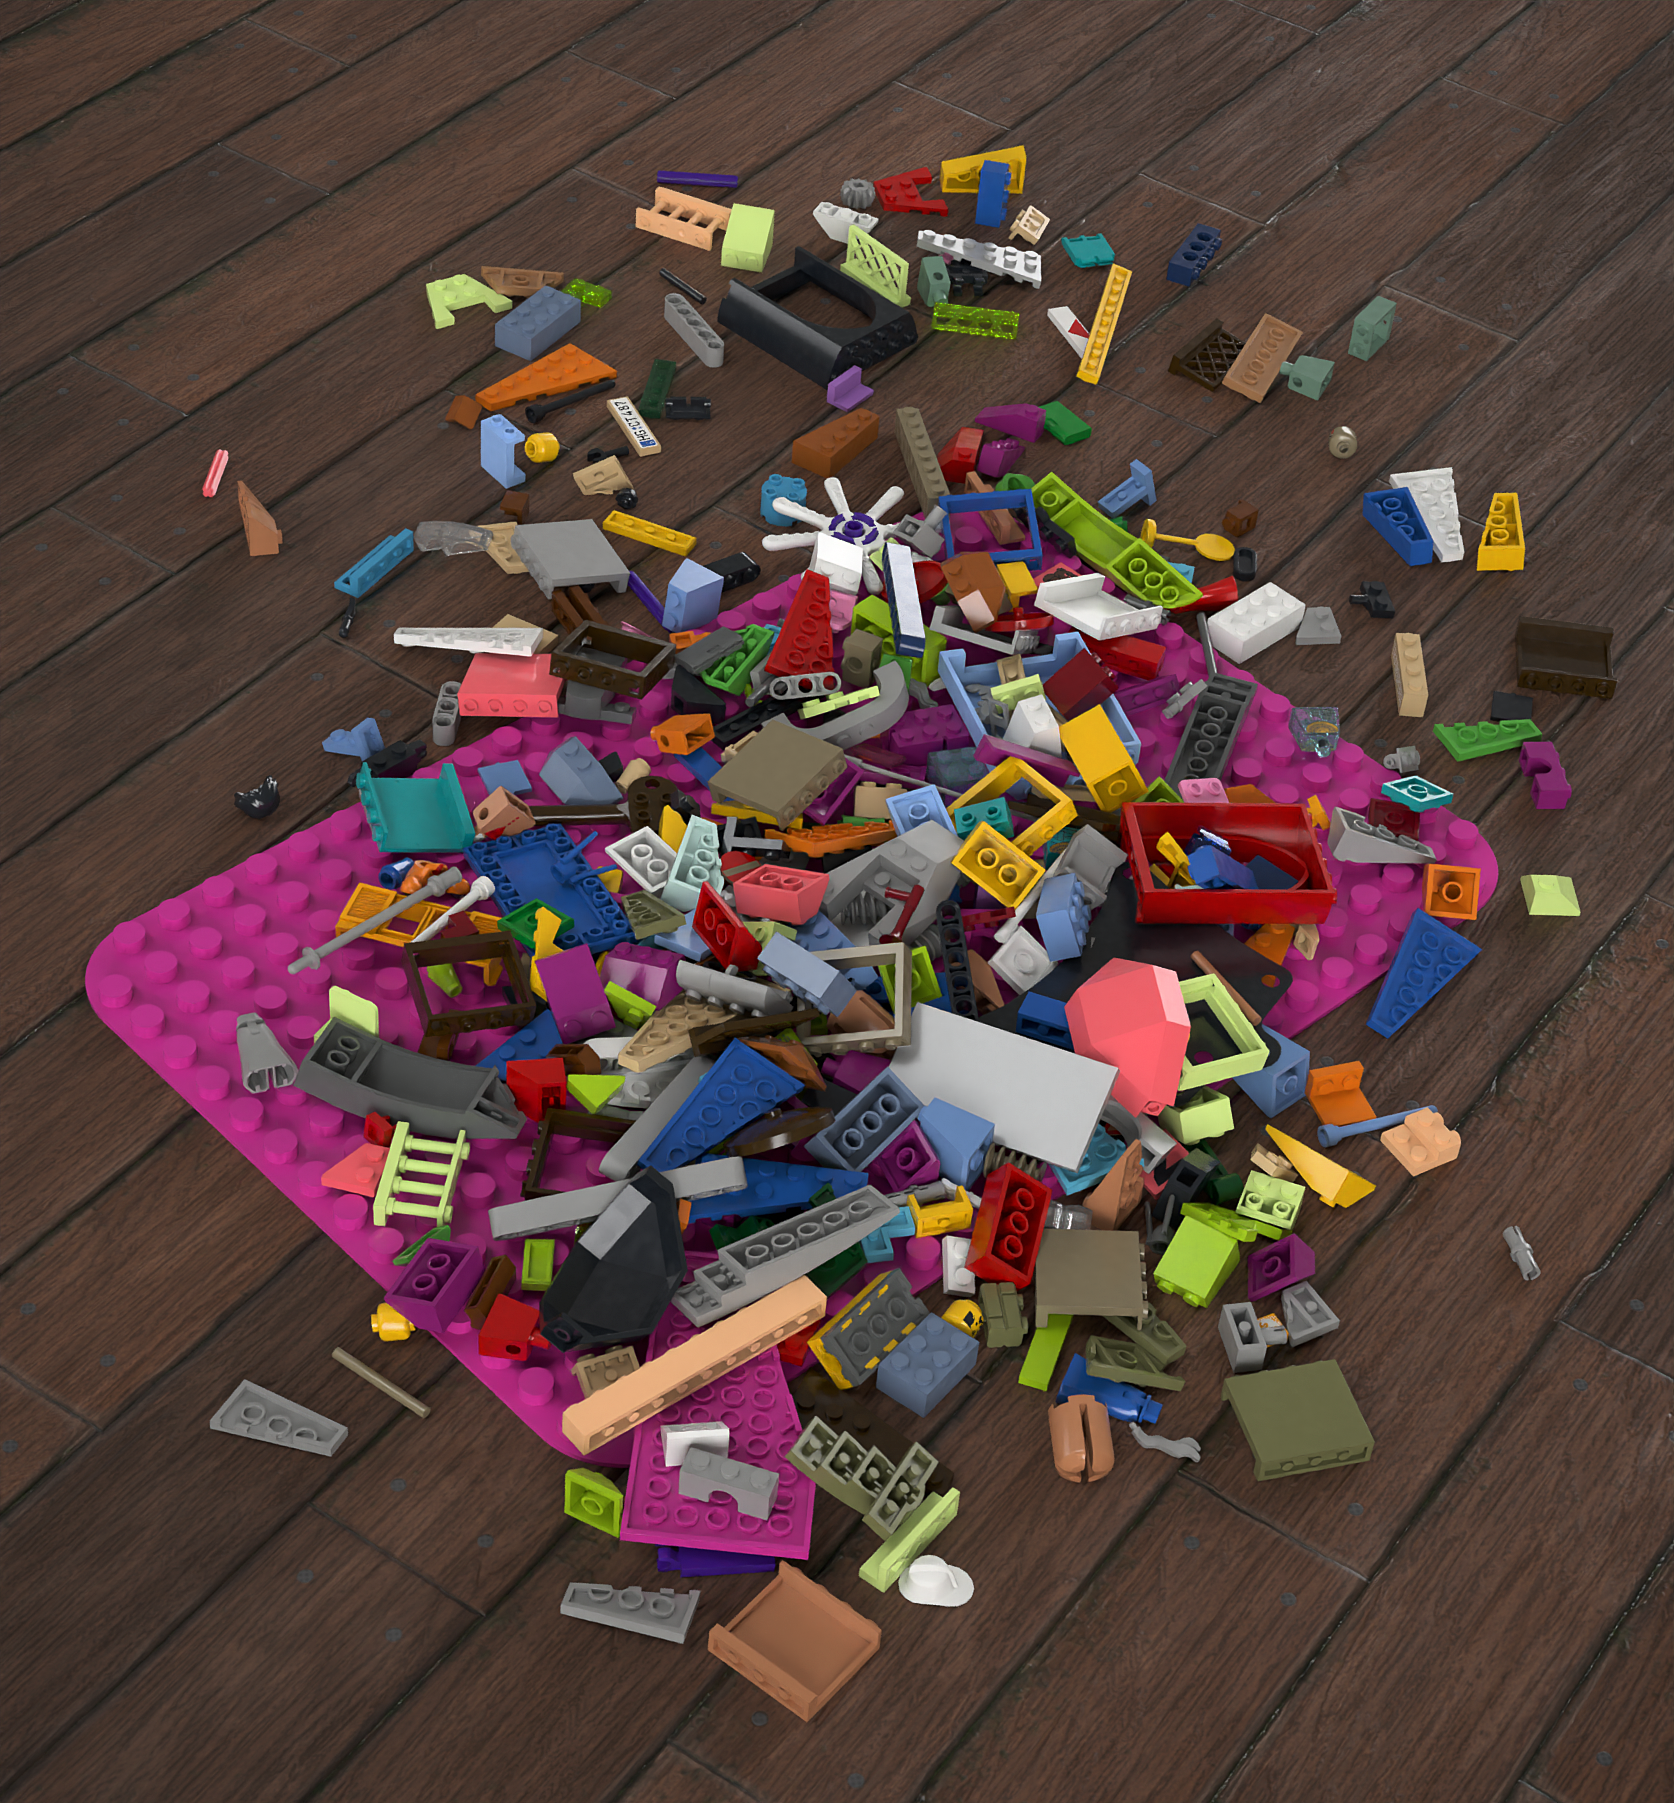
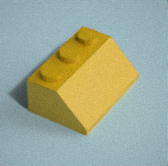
(997, 865)

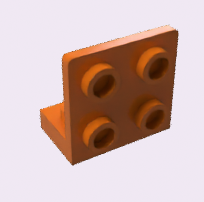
(1337, 1095)

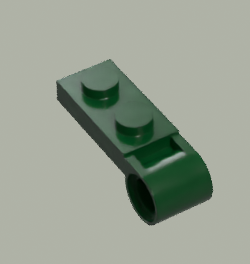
(1221, 1186)

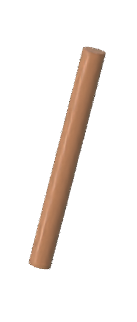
(1208, 969)

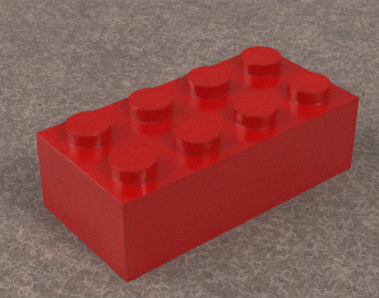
(1008, 1227)

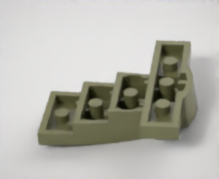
(863, 1478)

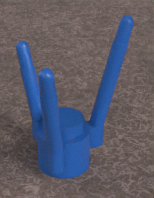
(566, 867)

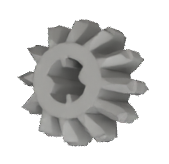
(857, 193)

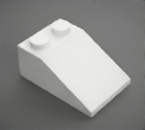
(838, 562)

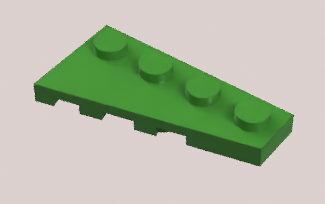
(1486, 738)

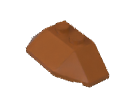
(975, 587)
(789, 1057)

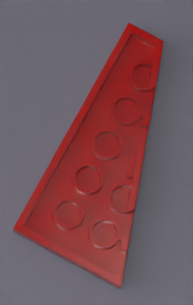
(806, 635)

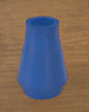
(394, 874)

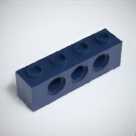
(1194, 255)

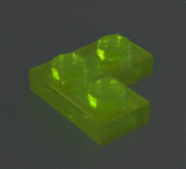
(588, 292)

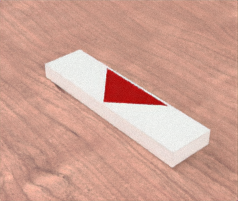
(1070, 328)

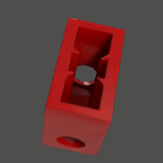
(511, 1330)

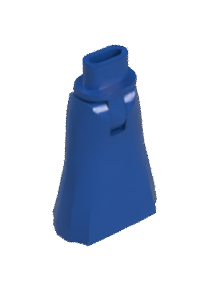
(1122, 1399)

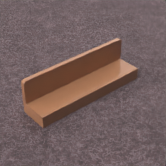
(998, 521)

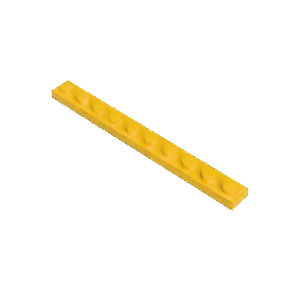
(1104, 324)

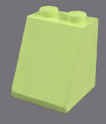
(748, 238)

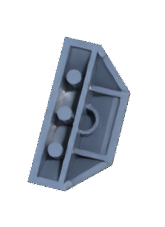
(578, 776)

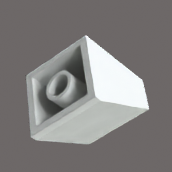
(1034, 727)

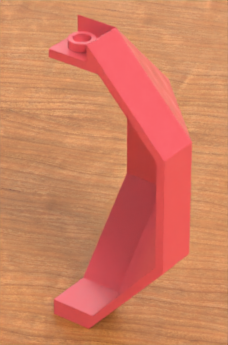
(1136, 1022)

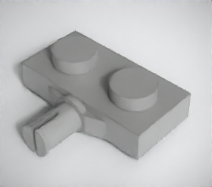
(1177, 702)

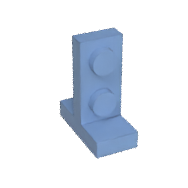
(1137, 487)
(362, 740)

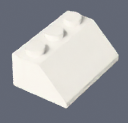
(644, 859)

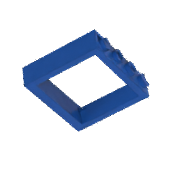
(994, 501)

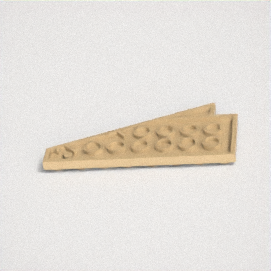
(667, 1029)

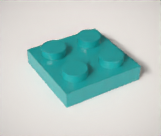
(1417, 793)

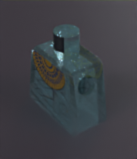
(1315, 729)

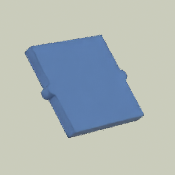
(508, 775)

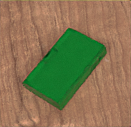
(1064, 424)

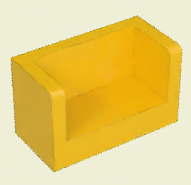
(943, 1216)

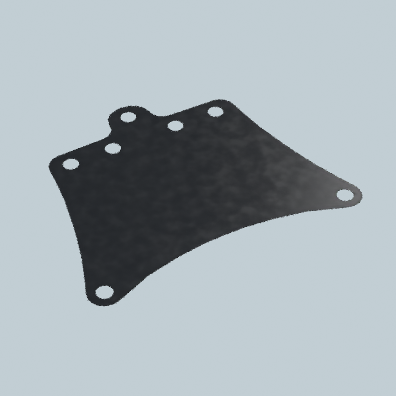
(1168, 948)

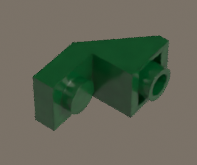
(725, 1235)

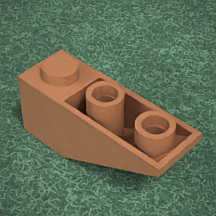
(984, 984)

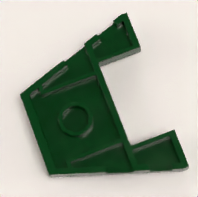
(841, 1268)

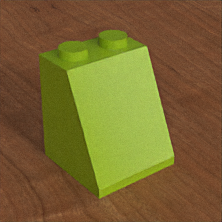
(1197, 1262)

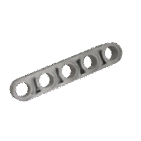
(694, 330)

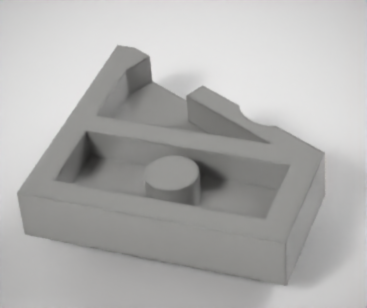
(1306, 1314)

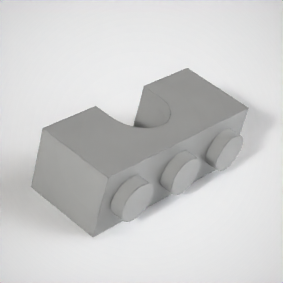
(750, 1485)

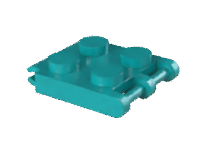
(1089, 250)

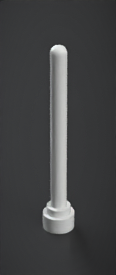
(480, 890)

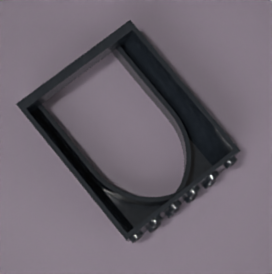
(810, 348)

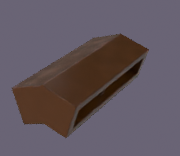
(577, 1058)
(496, 1280)

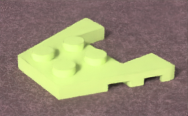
(459, 293)
(836, 701)

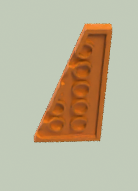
(834, 837)

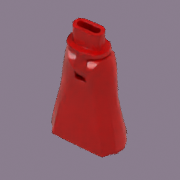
(1215, 597)

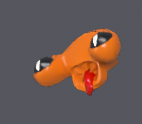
(422, 870)

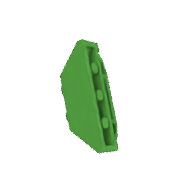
(733, 671)

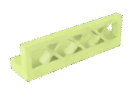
(910, 1539)

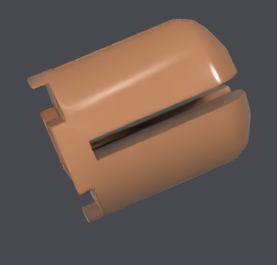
(863, 1015)
(1081, 1438)

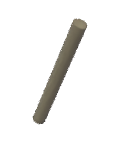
(381, 1382)

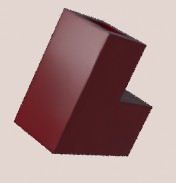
(459, 925)

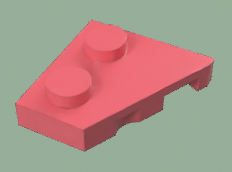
(358, 1171)

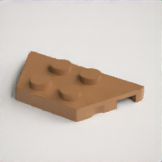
(519, 281)

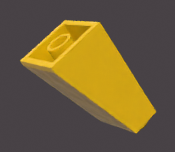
(1102, 759)

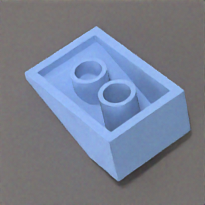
(917, 808)

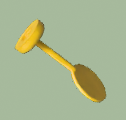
(1208, 545)

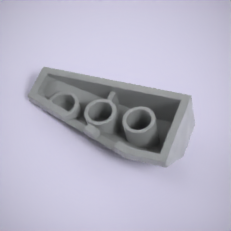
(1363, 843)

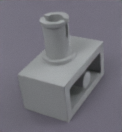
(922, 534)
(1244, 1338)

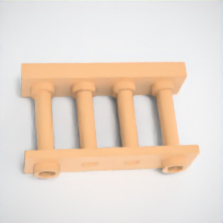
(688, 207)

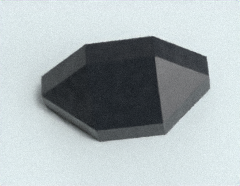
(618, 1270)

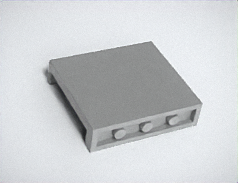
(568, 555)
(949, 622)

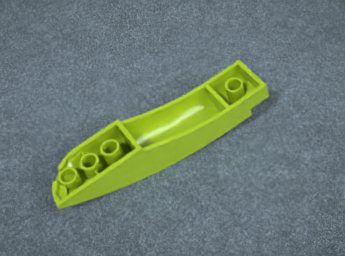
(1113, 550)

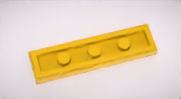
(649, 533)

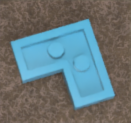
(878, 1245)

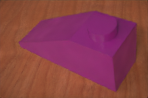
(1018, 420)

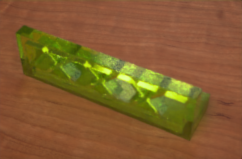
(975, 315)

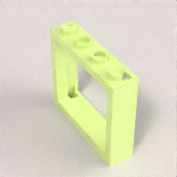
(1237, 1026)

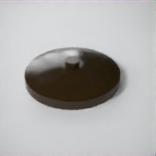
(778, 1130)

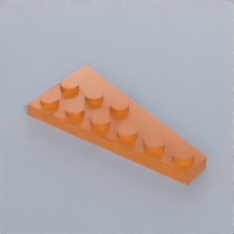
(550, 375)

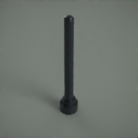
(536, 412)

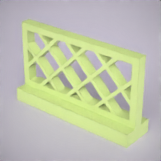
(871, 276)

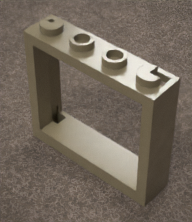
(870, 1040)

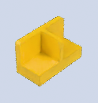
(1017, 581)

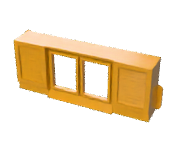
(371, 900)

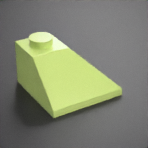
(1550, 895)

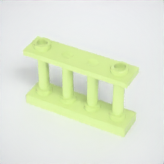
(398, 1163)

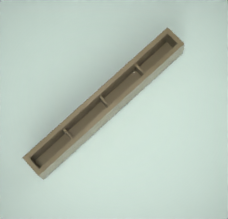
(920, 458)

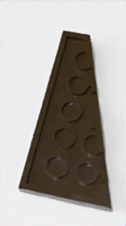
(841, 1412)

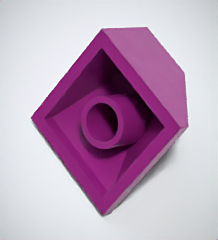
(1279, 1266)

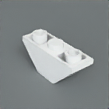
(837, 221)

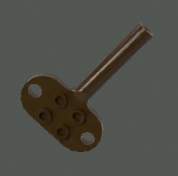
(642, 808)

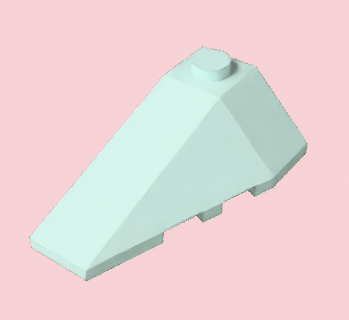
(694, 864)

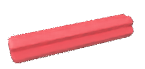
(215, 473)

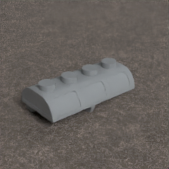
(730, 990)

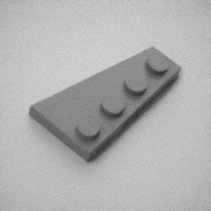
(274, 1419)
(648, 1613)

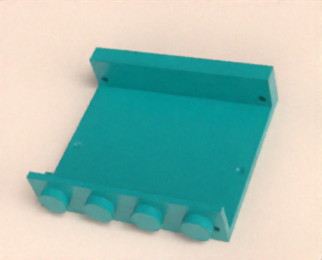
(417, 812)

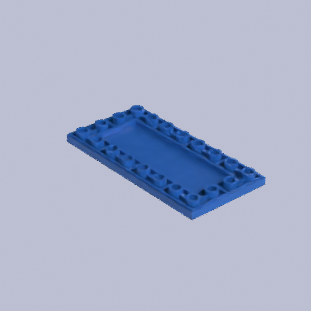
(522, 873)

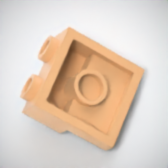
(1422, 1142)

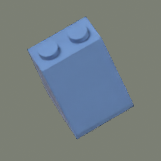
(692, 597)
(1281, 1083)
(958, 1141)

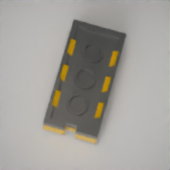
(868, 1329)

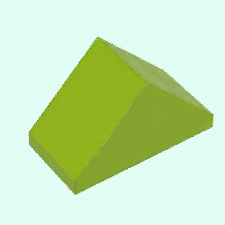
(594, 1090)

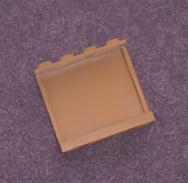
(796, 1642)

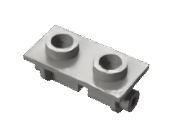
(1405, 759)

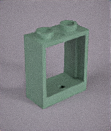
(1369, 328)

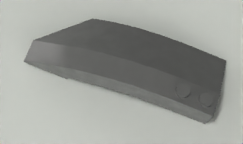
(427, 1092)

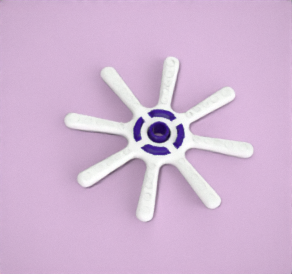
(847, 526)

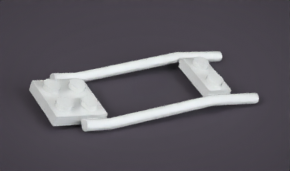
(1021, 958)

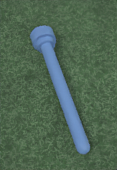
(1331, 1134)

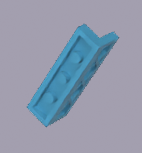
(376, 564)

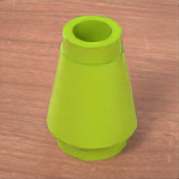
(445, 978)

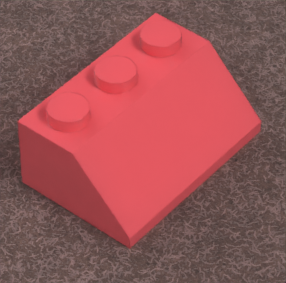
(780, 893)

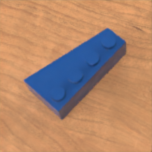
(1400, 524)

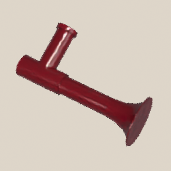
(912, 900)

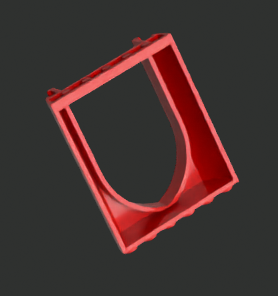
(1271, 830)

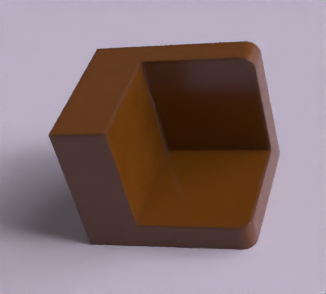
(516, 504)

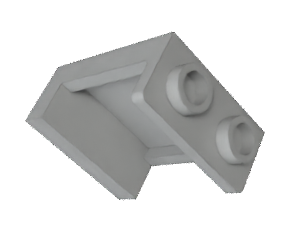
(1093, 862)

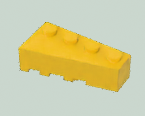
(1503, 537)

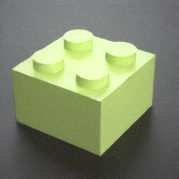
(1202, 1117)

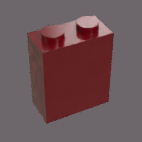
(1080, 685)

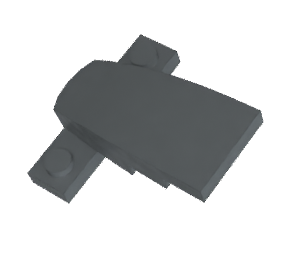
(592, 702)

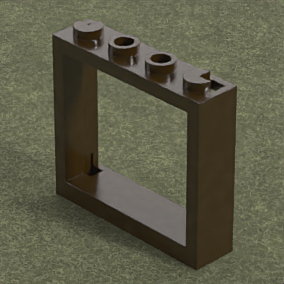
(615, 641)
(464, 950)
(567, 1124)

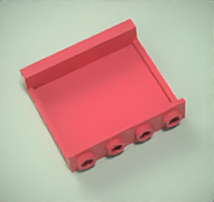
(510, 686)

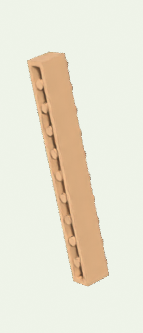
(693, 1364)

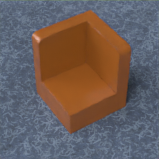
(464, 411)

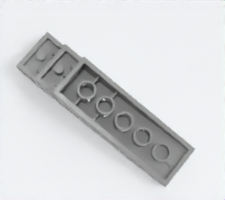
(781, 1254)

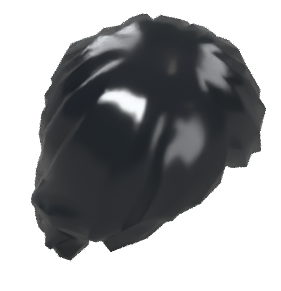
(260, 801)

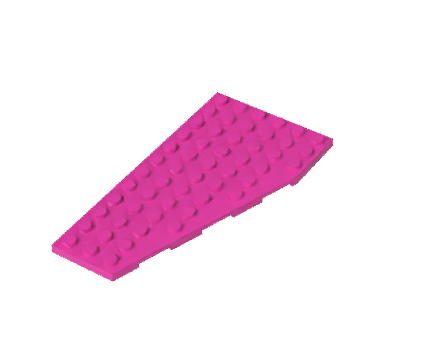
(762, 1429)

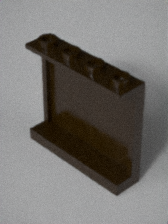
(1564, 657)

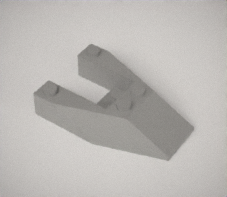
(908, 860)

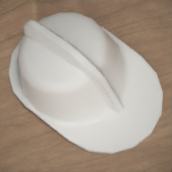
(935, 1583)

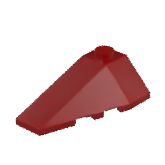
(960, 454)

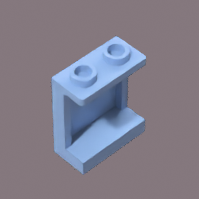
(497, 450)

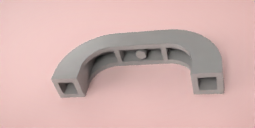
(868, 719)

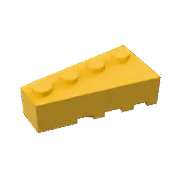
(964, 173)

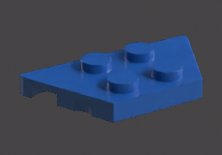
(529, 1043)

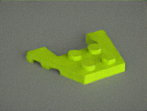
(1232, 1223)

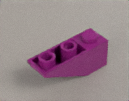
(999, 457)

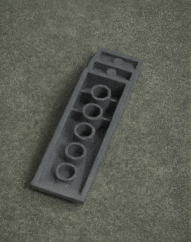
(1211, 730)

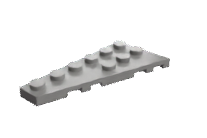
(985, 256)

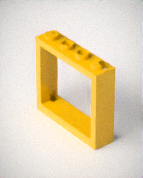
(1002, 779)

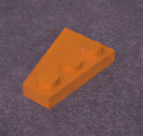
(1273, 943)

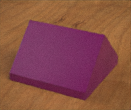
(909, 1159)

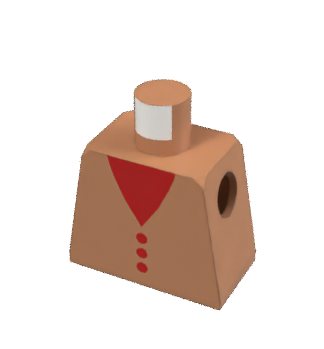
(501, 816)

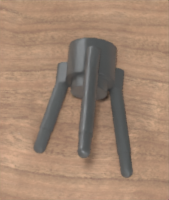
(1161, 1237)

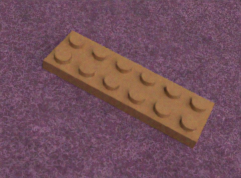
(1262, 358)

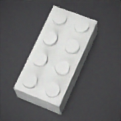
(1255, 622)

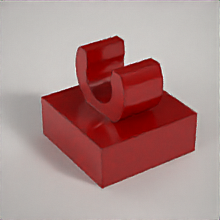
(378, 1130)

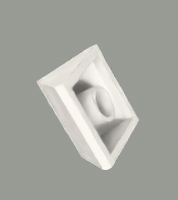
(706, 1436)

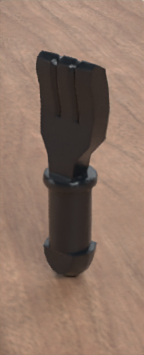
(347, 620)

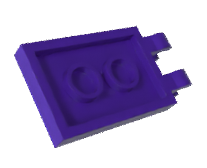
(707, 1562)

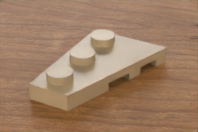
(501, 549)

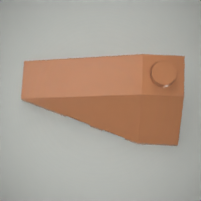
(258, 524)
(1118, 1191)

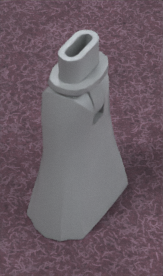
(262, 1054)

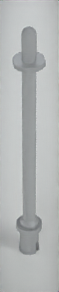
(436, 885)

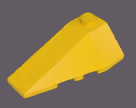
(1321, 1173)

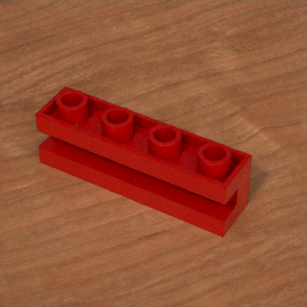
(1127, 654)

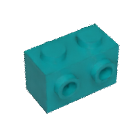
(993, 812)

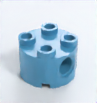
(786, 487)

